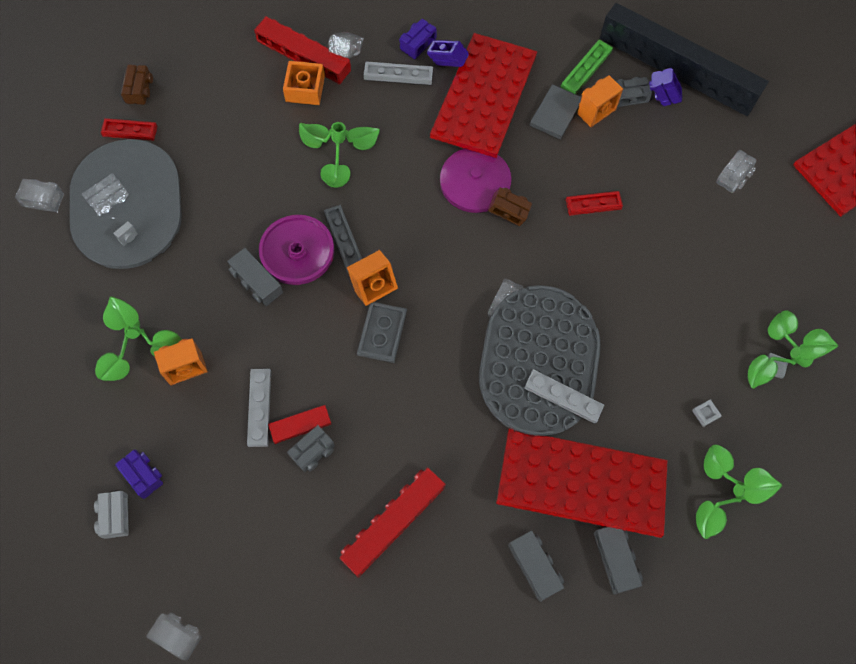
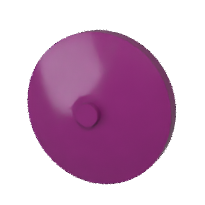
(472, 179)
(296, 249)

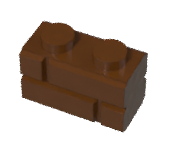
(136, 84)
(510, 206)

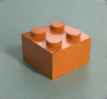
(304, 83)
(599, 100)
(372, 277)
(180, 361)

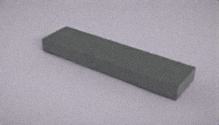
(342, 235)

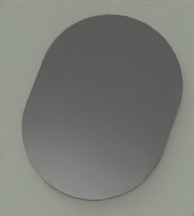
(150, 207)
(541, 332)

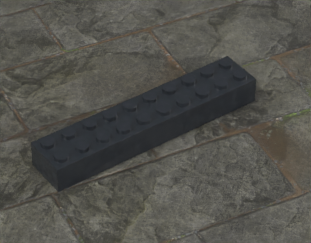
(689, 61)

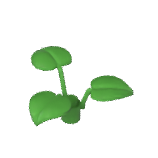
(314, 135)
(122, 315)
(814, 345)
(757, 488)

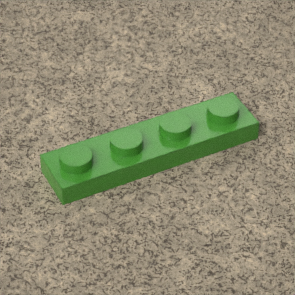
(586, 67)

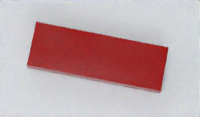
(129, 129)
(594, 203)
(299, 424)

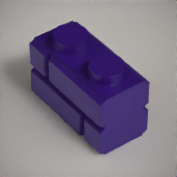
(417, 38)
(447, 53)
(666, 87)
(139, 473)

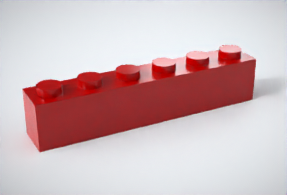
(301, 48)
(392, 522)

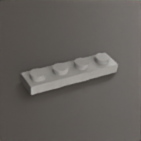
(398, 73)
(564, 396)
(259, 408)

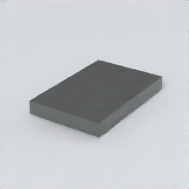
(556, 112)
(382, 332)

